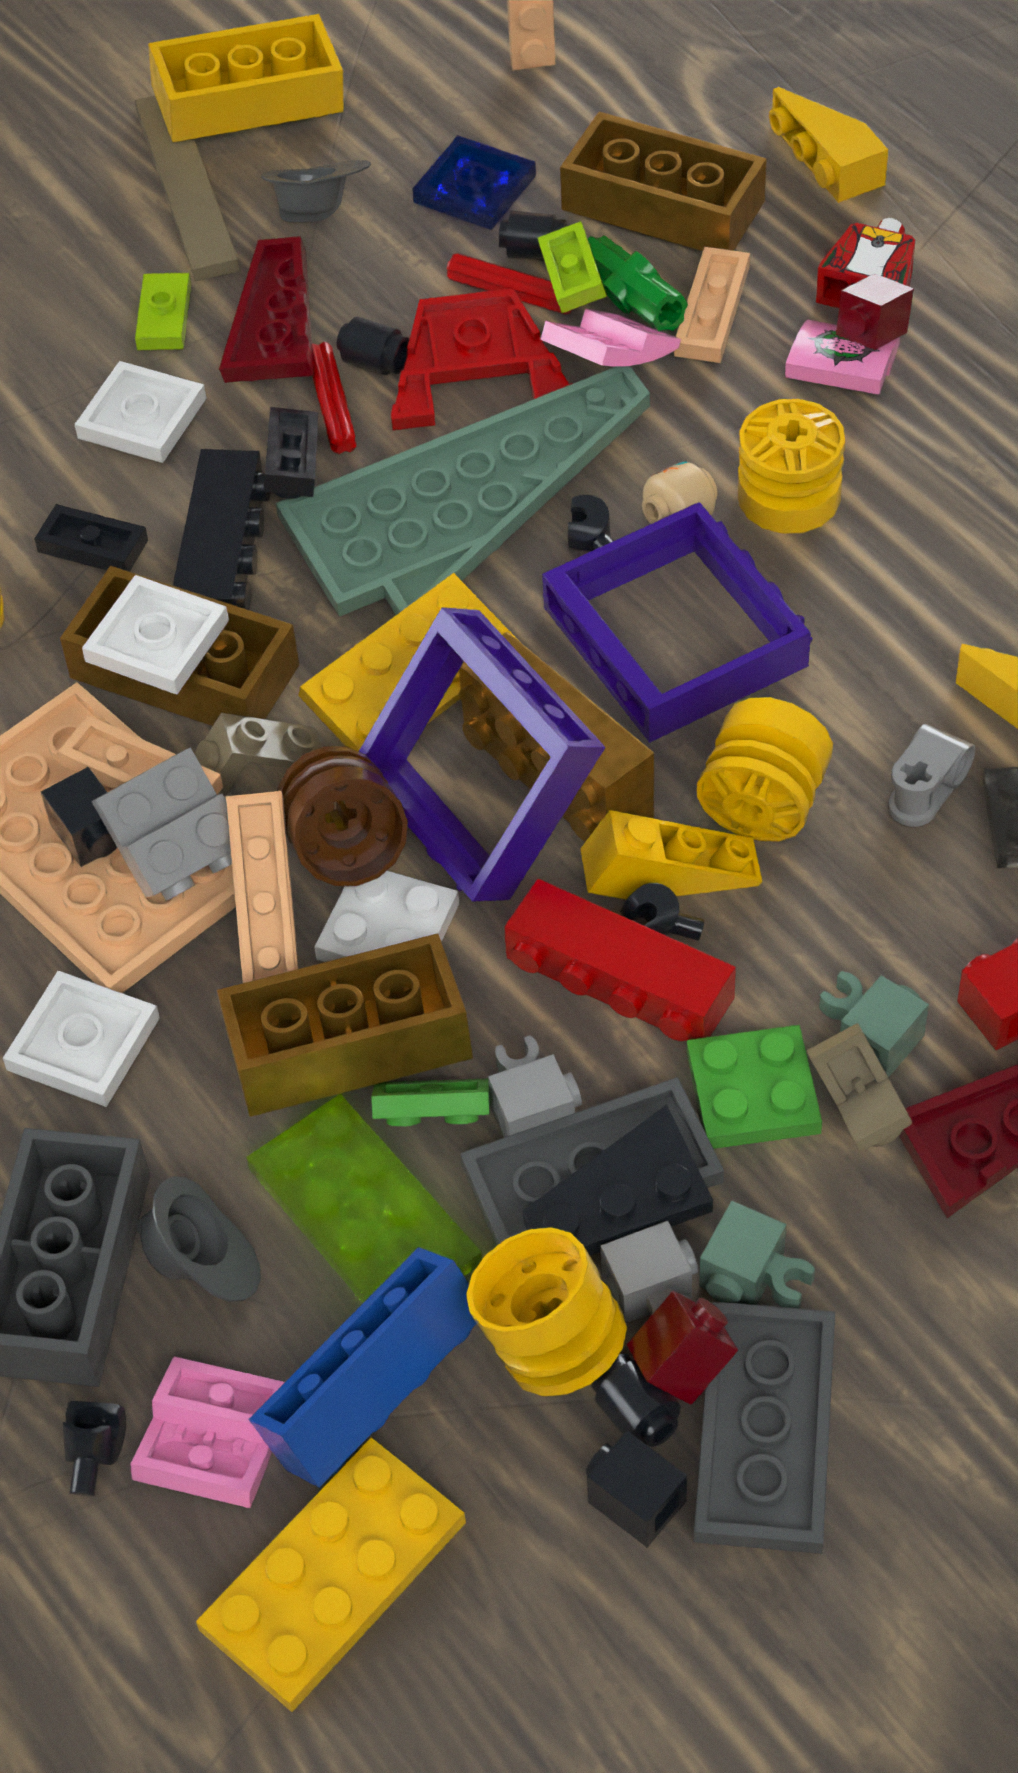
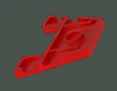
(470, 340)

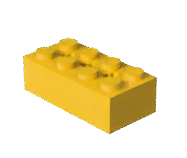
(246, 77)

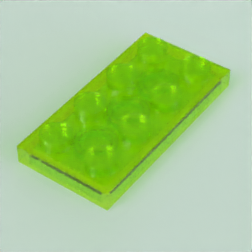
(356, 1198)

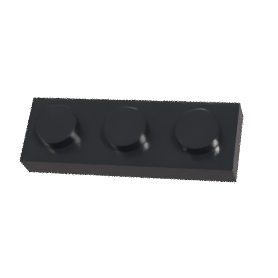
(291, 453)

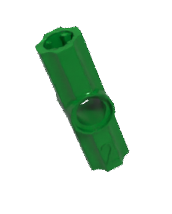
(637, 286)

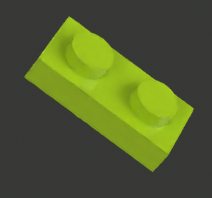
(571, 267)

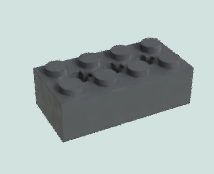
(66, 1252)

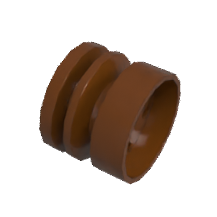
(357, 837)

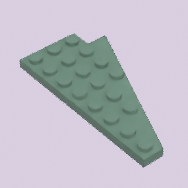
(455, 498)

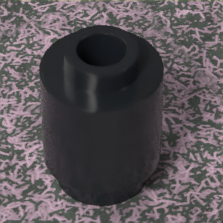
(522, 230)
(372, 346)
(635, 1403)

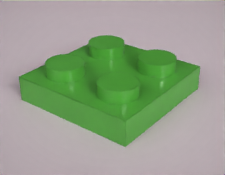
(754, 1086)

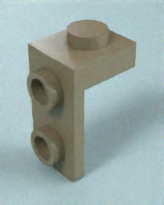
(252, 740)
(860, 1088)

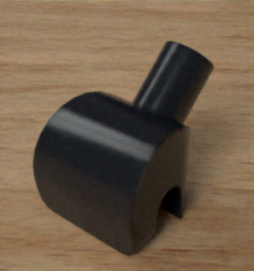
(589, 523)
(661, 911)
(92, 1437)

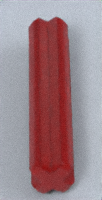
(492, 277)
(332, 399)

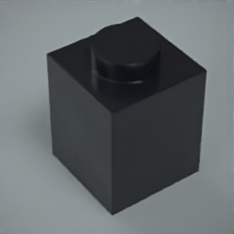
(75, 817)
(635, 1487)

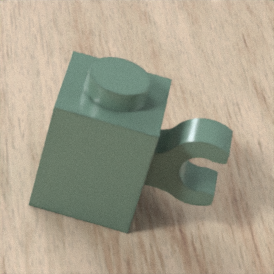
(888, 1014)
(747, 1257)

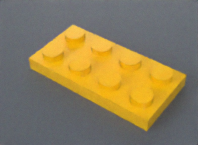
(359, 683)
(331, 1573)

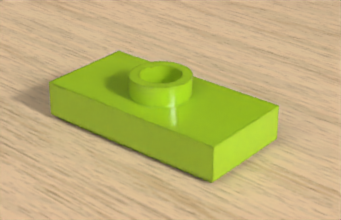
(163, 311)

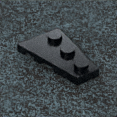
(627, 1188)

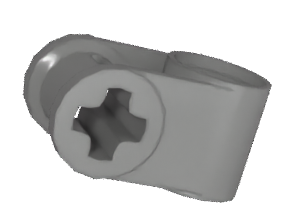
(928, 775)

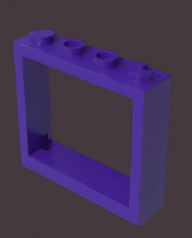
(647, 549)
(573, 750)

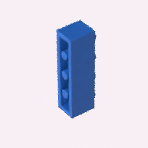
(367, 1367)

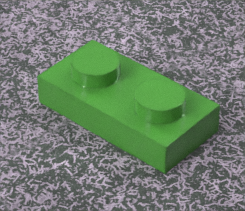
(408, 1101)

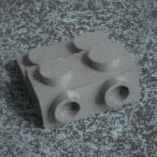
(168, 825)

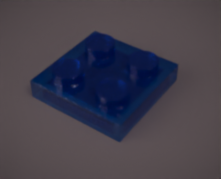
(474, 182)

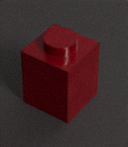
(874, 311)
(683, 1346)

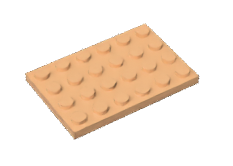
(94, 909)

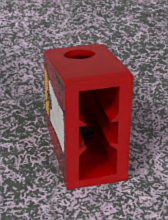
(861, 254)

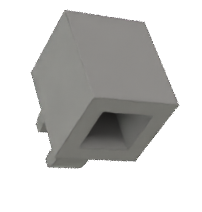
(530, 1090)
(647, 1269)

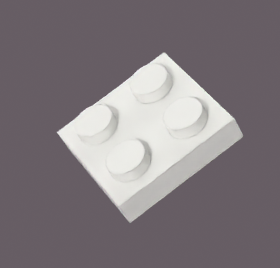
(140, 411)
(155, 634)
(385, 914)
(81, 1038)

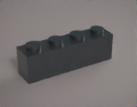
(222, 526)

